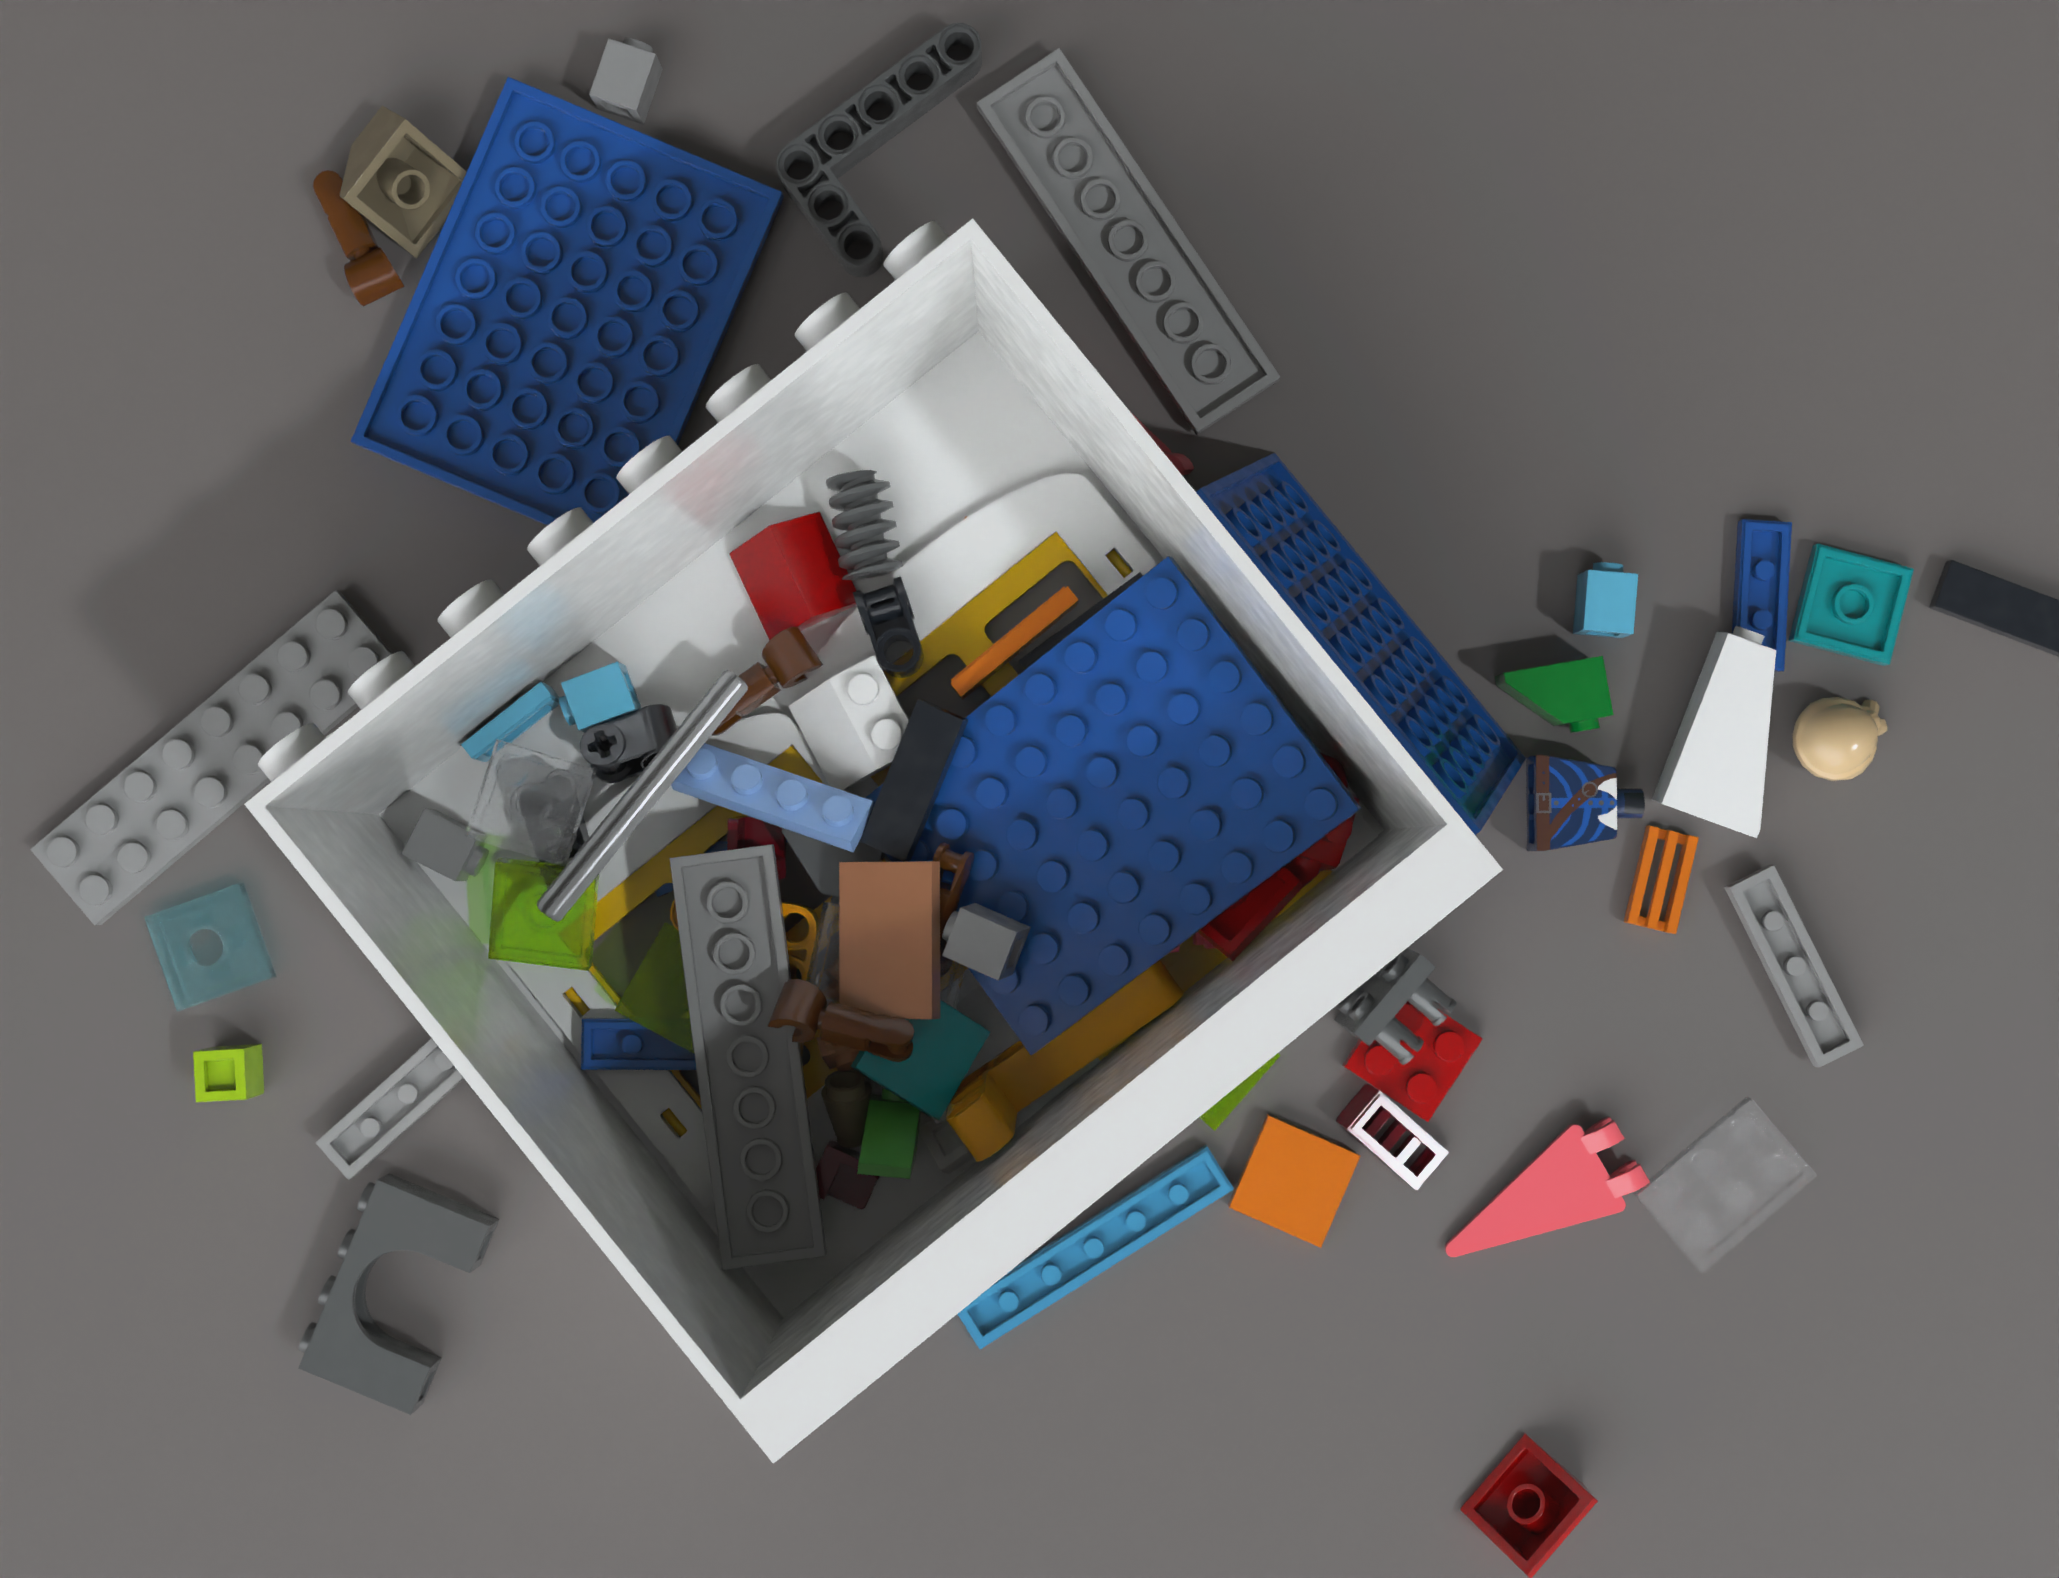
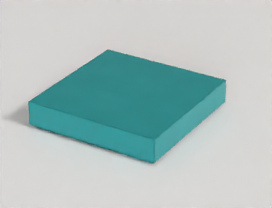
(1851, 604)
(938, 1062)

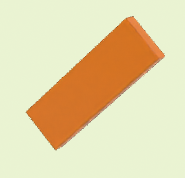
(1014, 642)

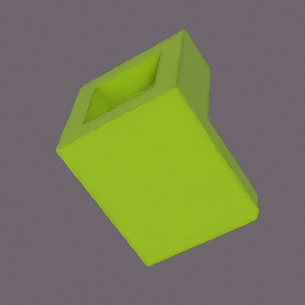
(228, 1073)

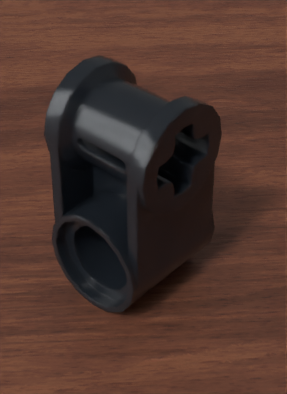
(889, 619)
(631, 742)

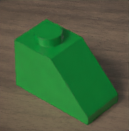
(1562, 692)

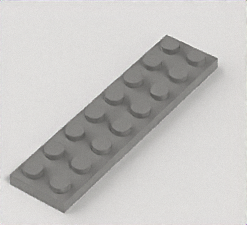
(1127, 241)
(209, 761)
(745, 1070)

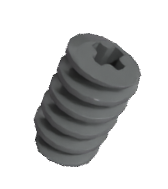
(863, 524)

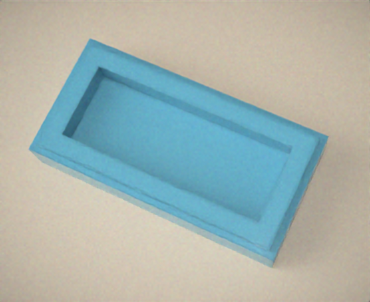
(512, 721)

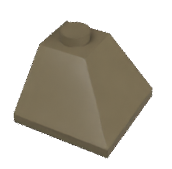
(400, 181)

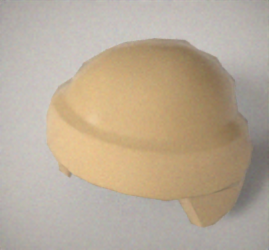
(1837, 737)

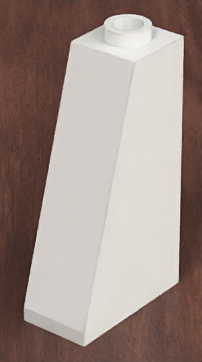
(1724, 735)

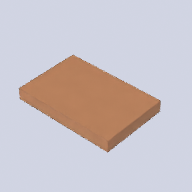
(890, 938)

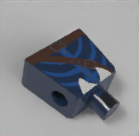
(1575, 802)

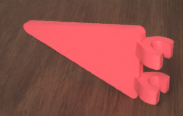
(1554, 1191)

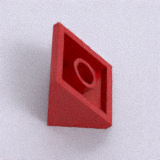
(794, 574)
(1529, 1505)

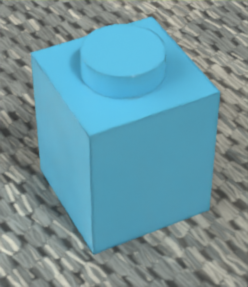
(1605, 601)
(598, 696)

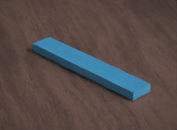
(1096, 1245)

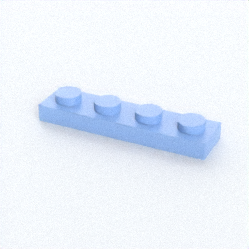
(775, 796)

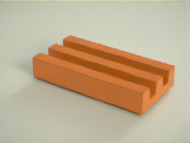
(1679, 885)

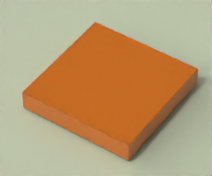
(1294, 1180)

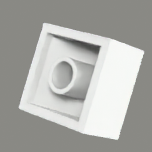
(852, 723)

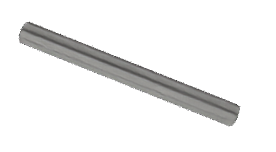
(642, 796)

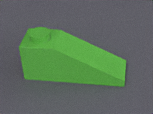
(889, 1137)

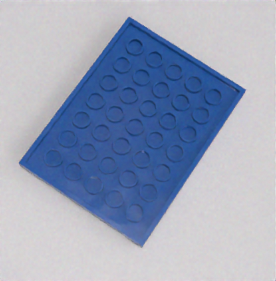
(565, 309)
(1368, 635)
(1125, 799)

